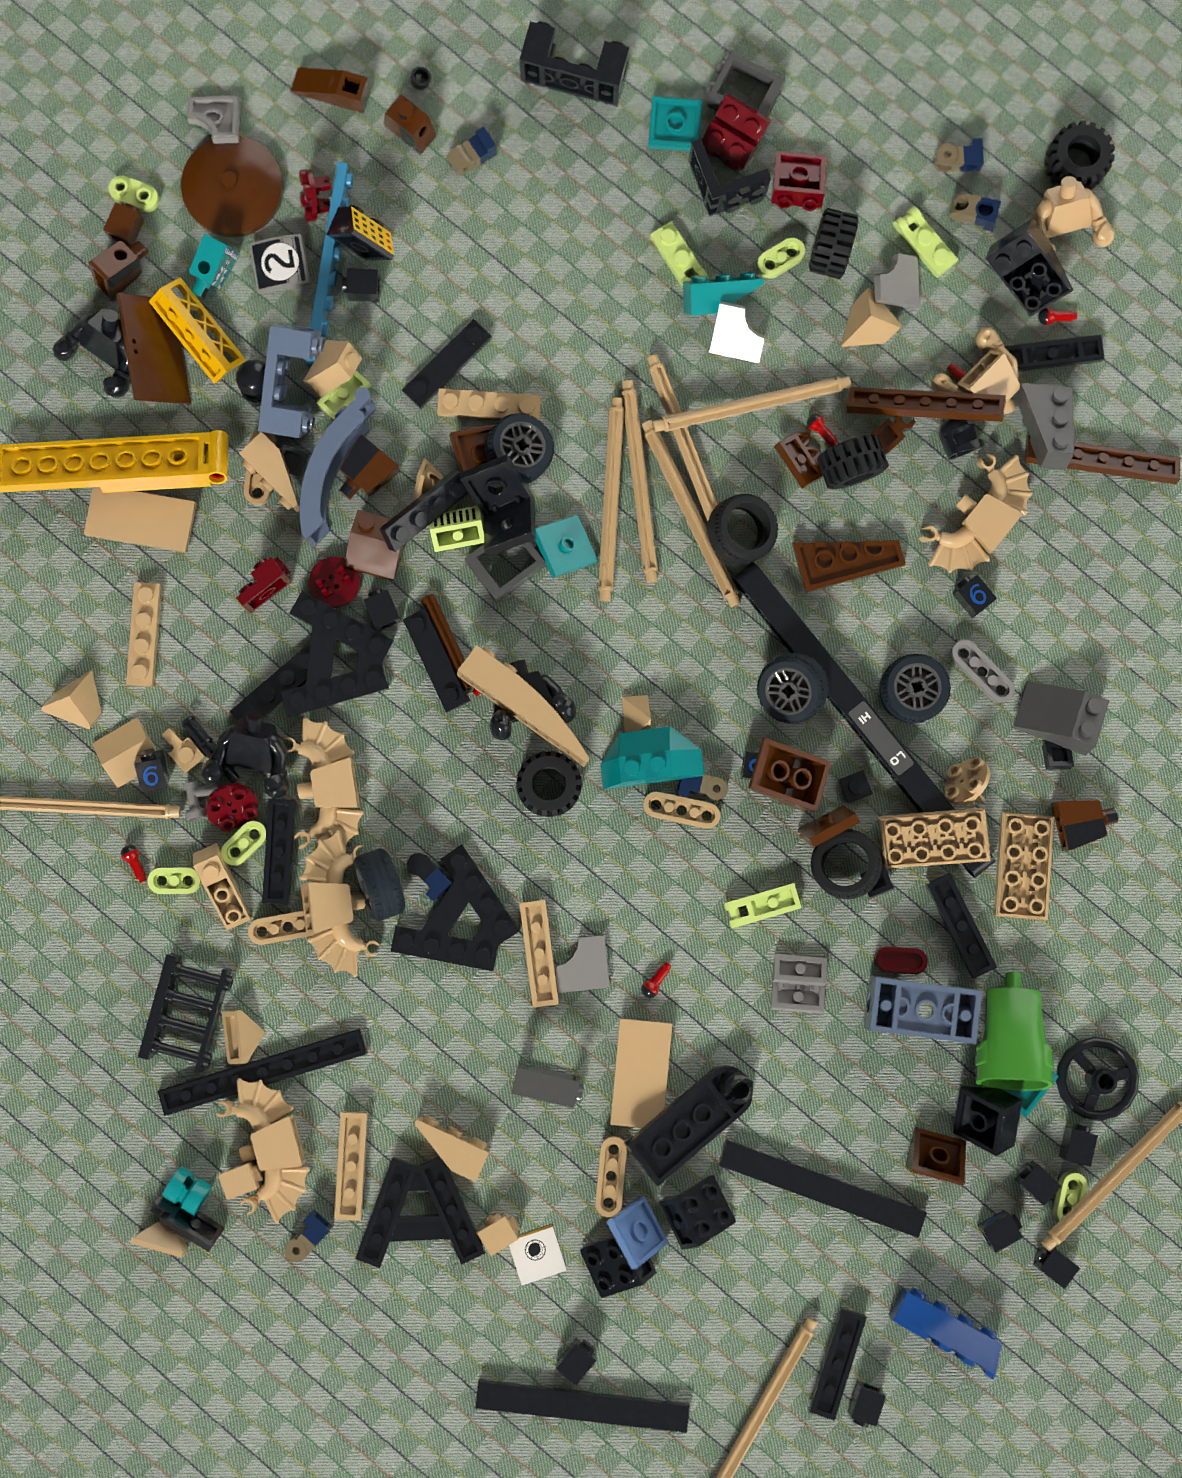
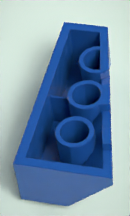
(947, 1330)

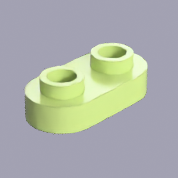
(132, 193)
(780, 259)
(243, 840)
(175, 881)
(1069, 1196)

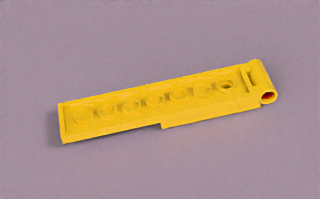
(117, 463)

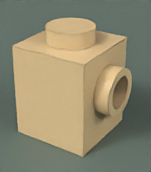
(240, 1179)
(498, 1232)

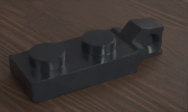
(195, 1228)

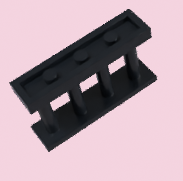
(159, 1019)

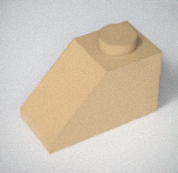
(332, 367)

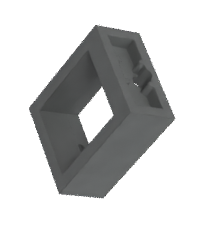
(752, 70)
(488, 582)
(547, 1085)

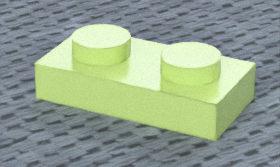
(342, 395)

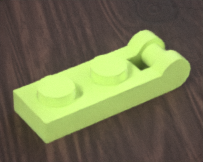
(925, 242)
(676, 253)
(763, 905)

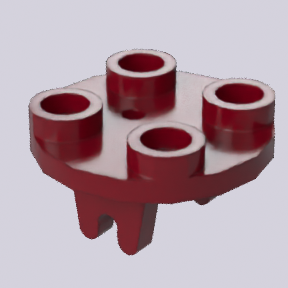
(308, 197)
(324, 588)
(222, 813)

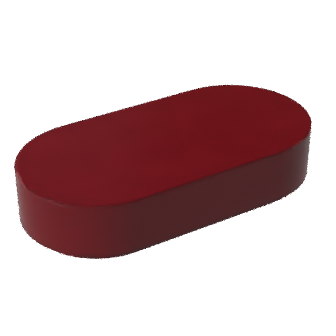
(901, 960)

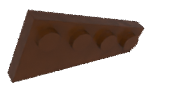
(840, 562)

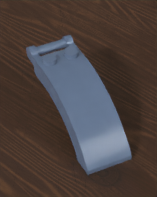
(326, 462)

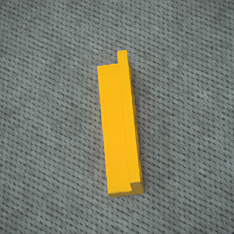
(192, 332)

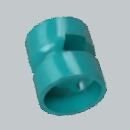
(187, 1190)

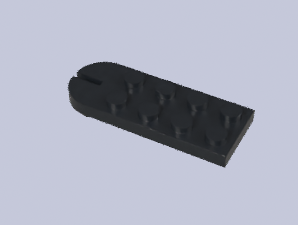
(691, 1122)

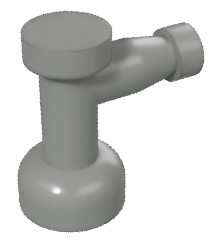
(194, 792)

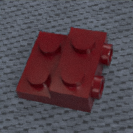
(735, 132)
(798, 180)
(270, 578)

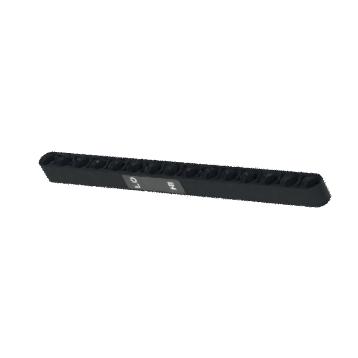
(847, 698)

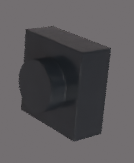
(294, 459)
(1057, 757)
(855, 786)
(883, 885)

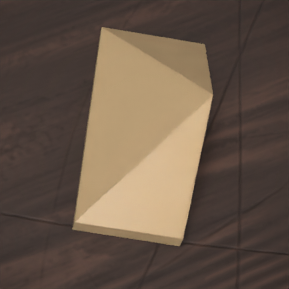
(636, 713)
(240, 1035)
(161, 1239)

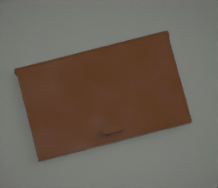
(155, 354)

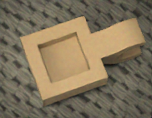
(185, 752)

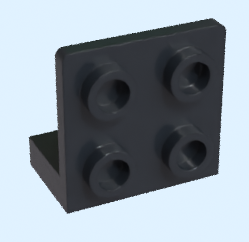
(698, 1213)
(611, 1269)

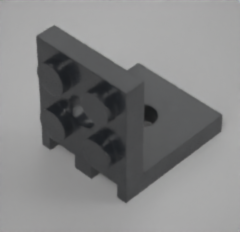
(730, 195)
(502, 506)

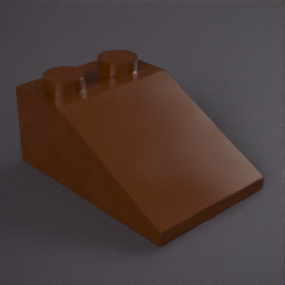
(789, 775)

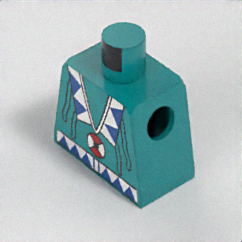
(211, 265)

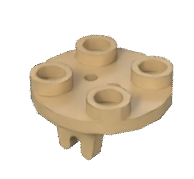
(967, 781)

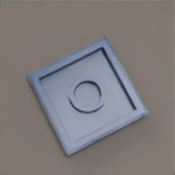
(637, 1232)

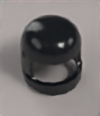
(251, 379)
(959, 437)

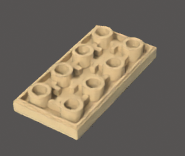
(140, 519)
(935, 838)
(1024, 866)
(640, 1072)

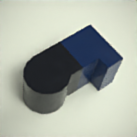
(430, 873)

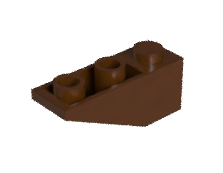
(332, 87)

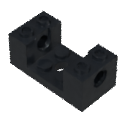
(580, 80)

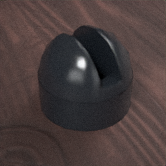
(425, 78)

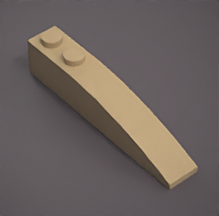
(520, 700)

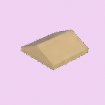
(119, 750)

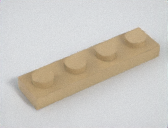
(486, 404)
(144, 634)
(539, 953)
(351, 1165)

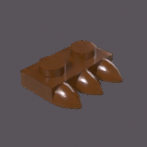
(800, 459)

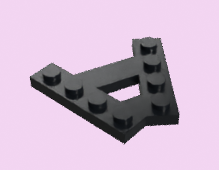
(327, 626)
(433, 939)
(450, 1223)

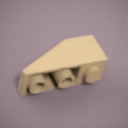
(270, 464)
(220, 886)
(459, 1153)

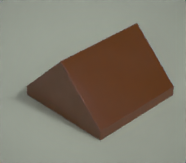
(937, 1156)

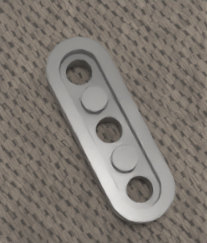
(993, 675)

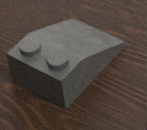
(1061, 716)

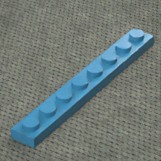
(330, 255)

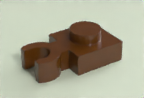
(890, 433)

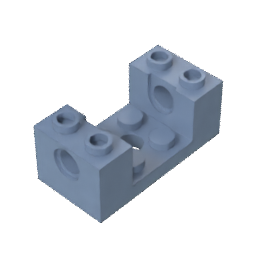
(275, 415)
(895, 1003)

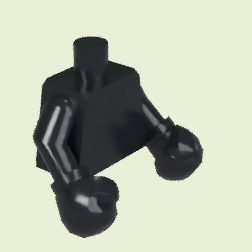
(104, 338)
(501, 720)
(254, 747)

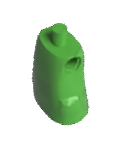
(1014, 1040)

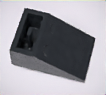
(1029, 267)

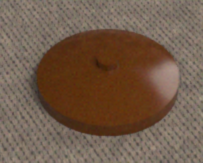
(232, 187)

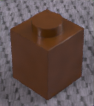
(124, 224)

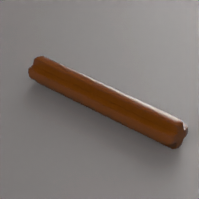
(445, 633)

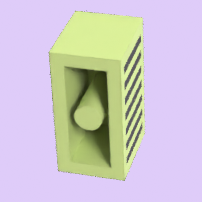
(457, 529)

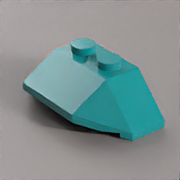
(650, 758)

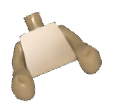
(1071, 209)
(991, 375)

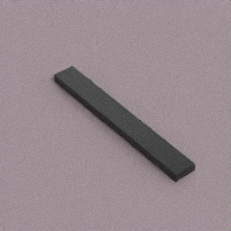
(268, 1069)
(822, 1188)
(582, 1406)

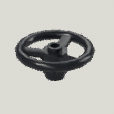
(1108, 1081)

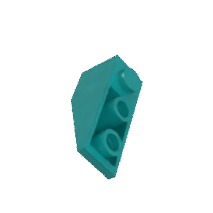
(704, 295)

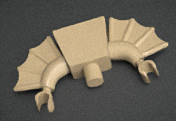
(986, 520)
(331, 783)
(330, 905)
(273, 1146)

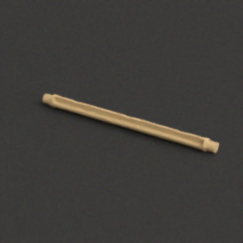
(750, 404)
(682, 436)
(639, 481)
(611, 498)
(691, 514)
(89, 807)
(1114, 1177)
(767, 1399)

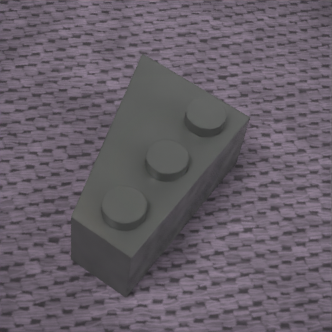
(1049, 420)

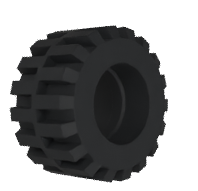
(1090, 141)
(833, 243)
(852, 461)
(540, 762)

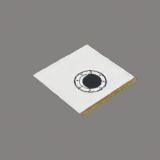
(537, 1255)

